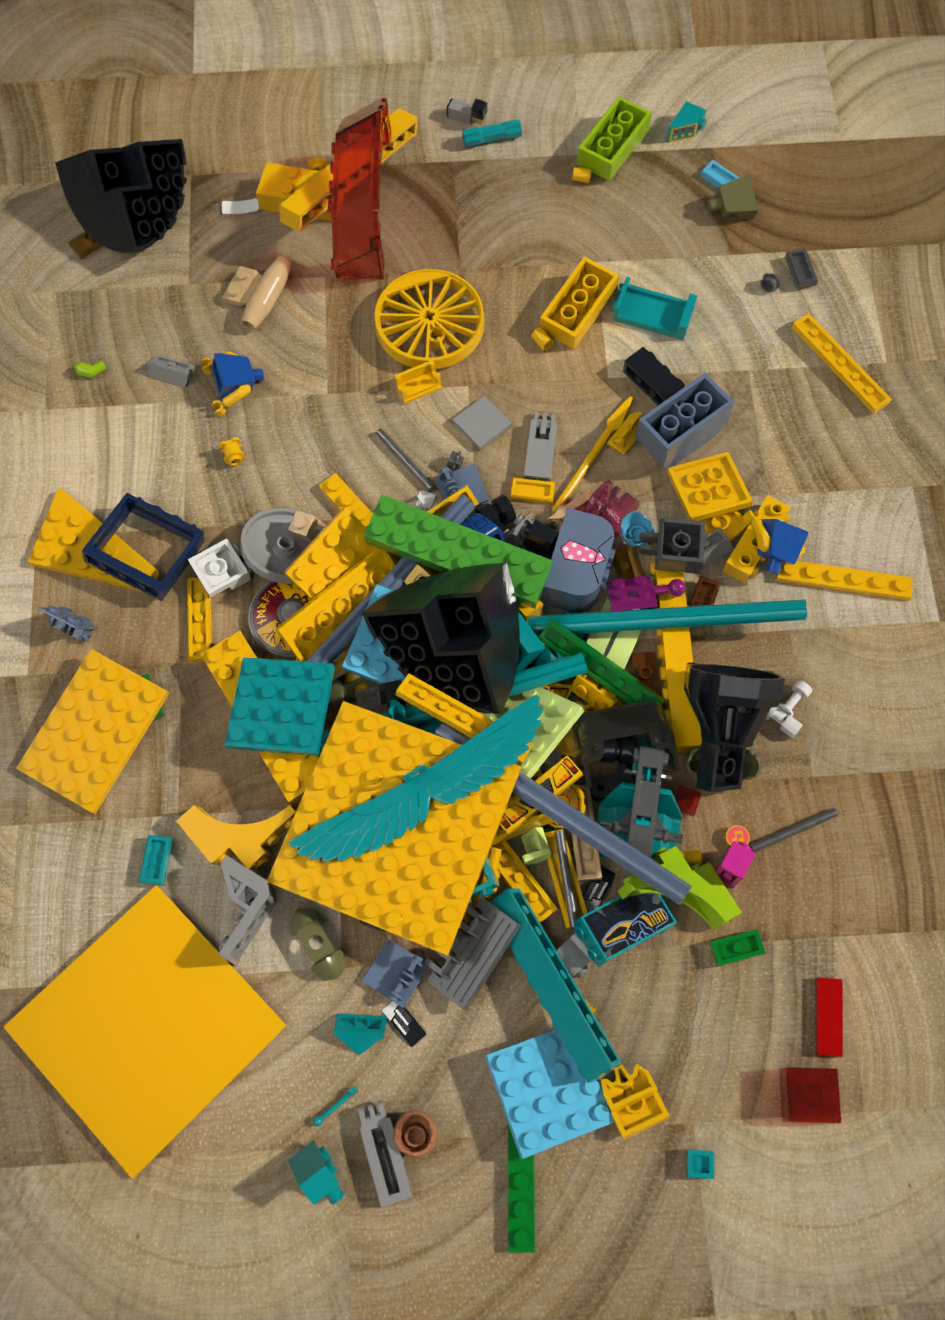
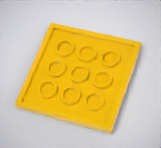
(331, 554)

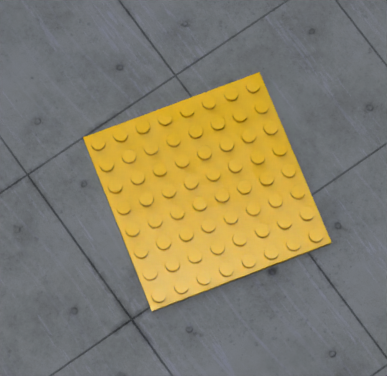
(417, 881)
(144, 1030)

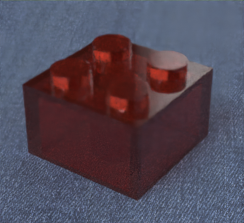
(810, 1095)

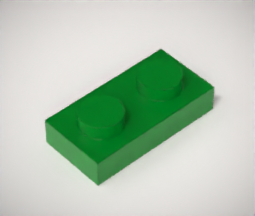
(737, 948)

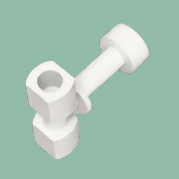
(783, 712)

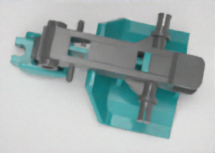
(643, 811)

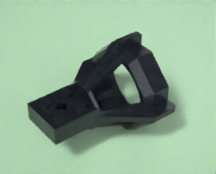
(728, 728)

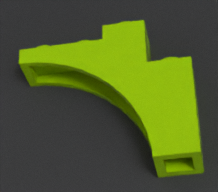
(707, 895)

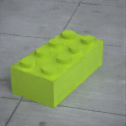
(614, 138)

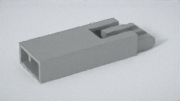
(540, 451)
(387, 1163)

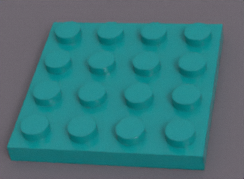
(280, 706)

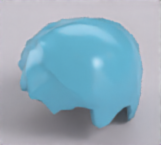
(632, 526)

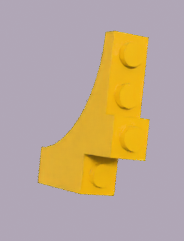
(247, 841)

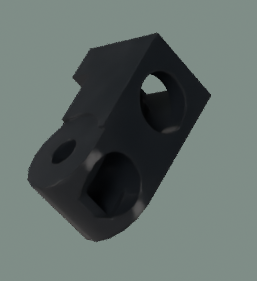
(603, 786)

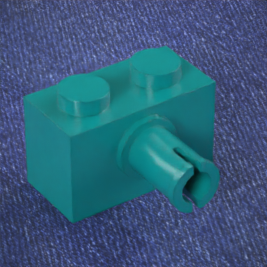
(316, 1173)

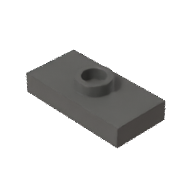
(801, 268)

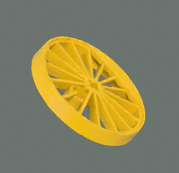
(429, 319)

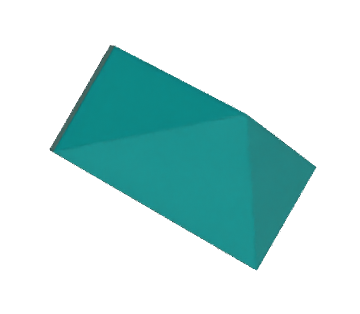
(359, 1031)

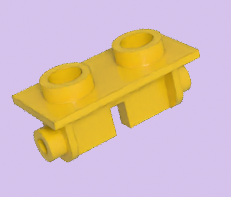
(626, 433)
(586, 688)

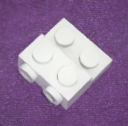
(220, 568)

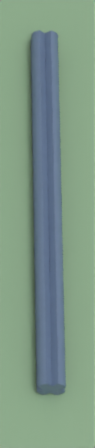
(346, 631)
(589, 831)

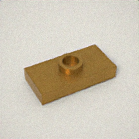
(83, 245)

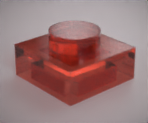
(687, 800)

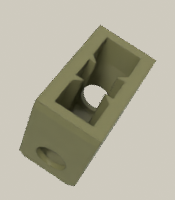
(735, 200)

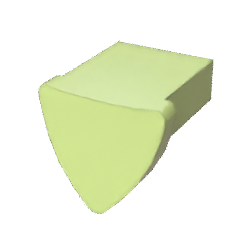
(535, 846)

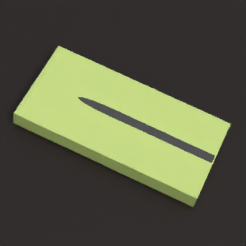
(614, 645)

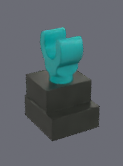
(388, 696)

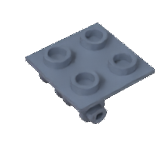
(451, 481)
(67, 622)
(395, 973)

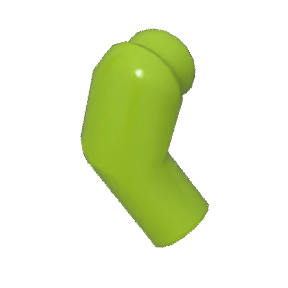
(89, 371)

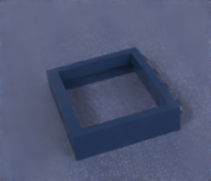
(158, 589)

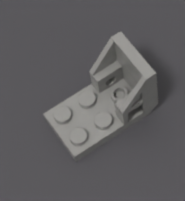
(243, 887)

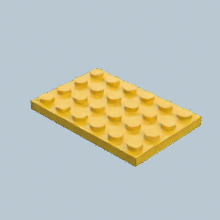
(93, 731)

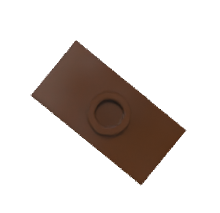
(705, 592)
(645, 669)

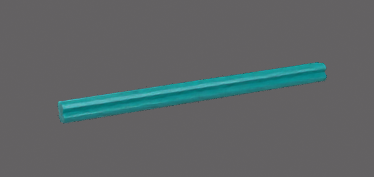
(675, 617)
(524, 681)

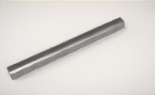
(405, 460)
(793, 830)
(566, 877)

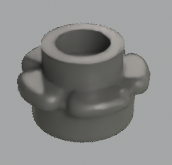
(770, 282)
(455, 460)

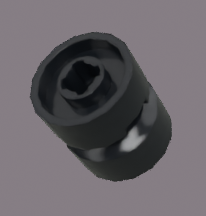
(498, 511)
(619, 749)

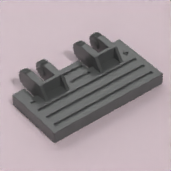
(475, 954)

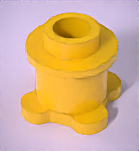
(232, 451)

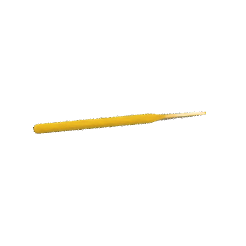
(612, 424)

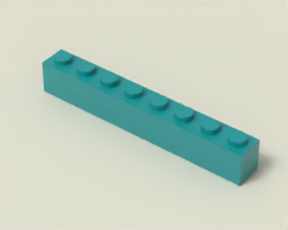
(557, 990)

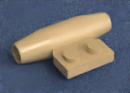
(257, 291)

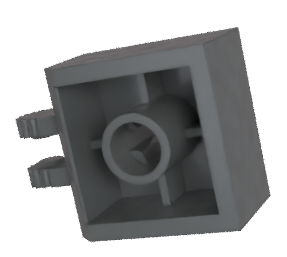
(677, 545)

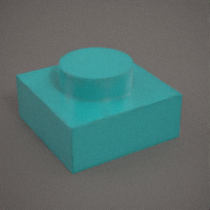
(699, 1164)

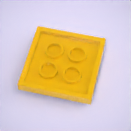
(709, 487)

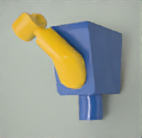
(232, 378)
(776, 541)

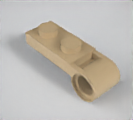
(578, 503)

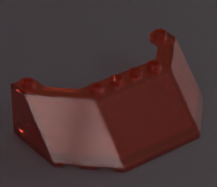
(357, 192)

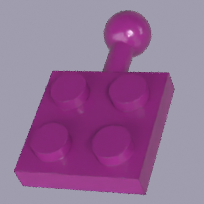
(639, 592)

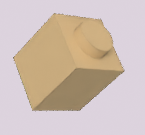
(305, 526)

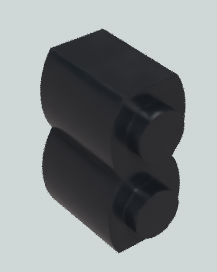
(540, 538)

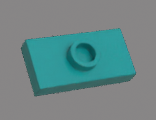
(156, 860)

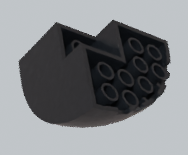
(126, 193)
(454, 633)

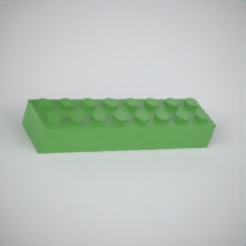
(451, 546)

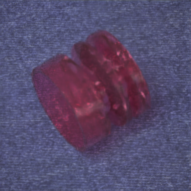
(606, 504)

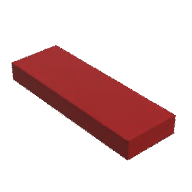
(829, 1017)

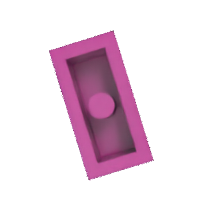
(735, 863)

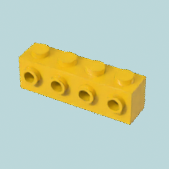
(744, 558)

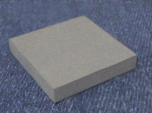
(482, 423)

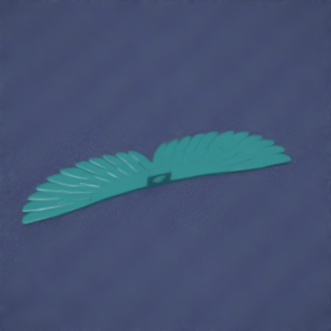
(408, 803)

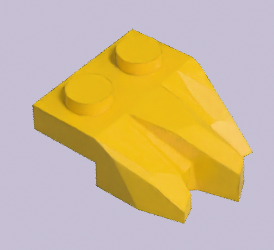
(634, 1101)

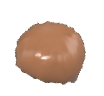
(415, 1133)

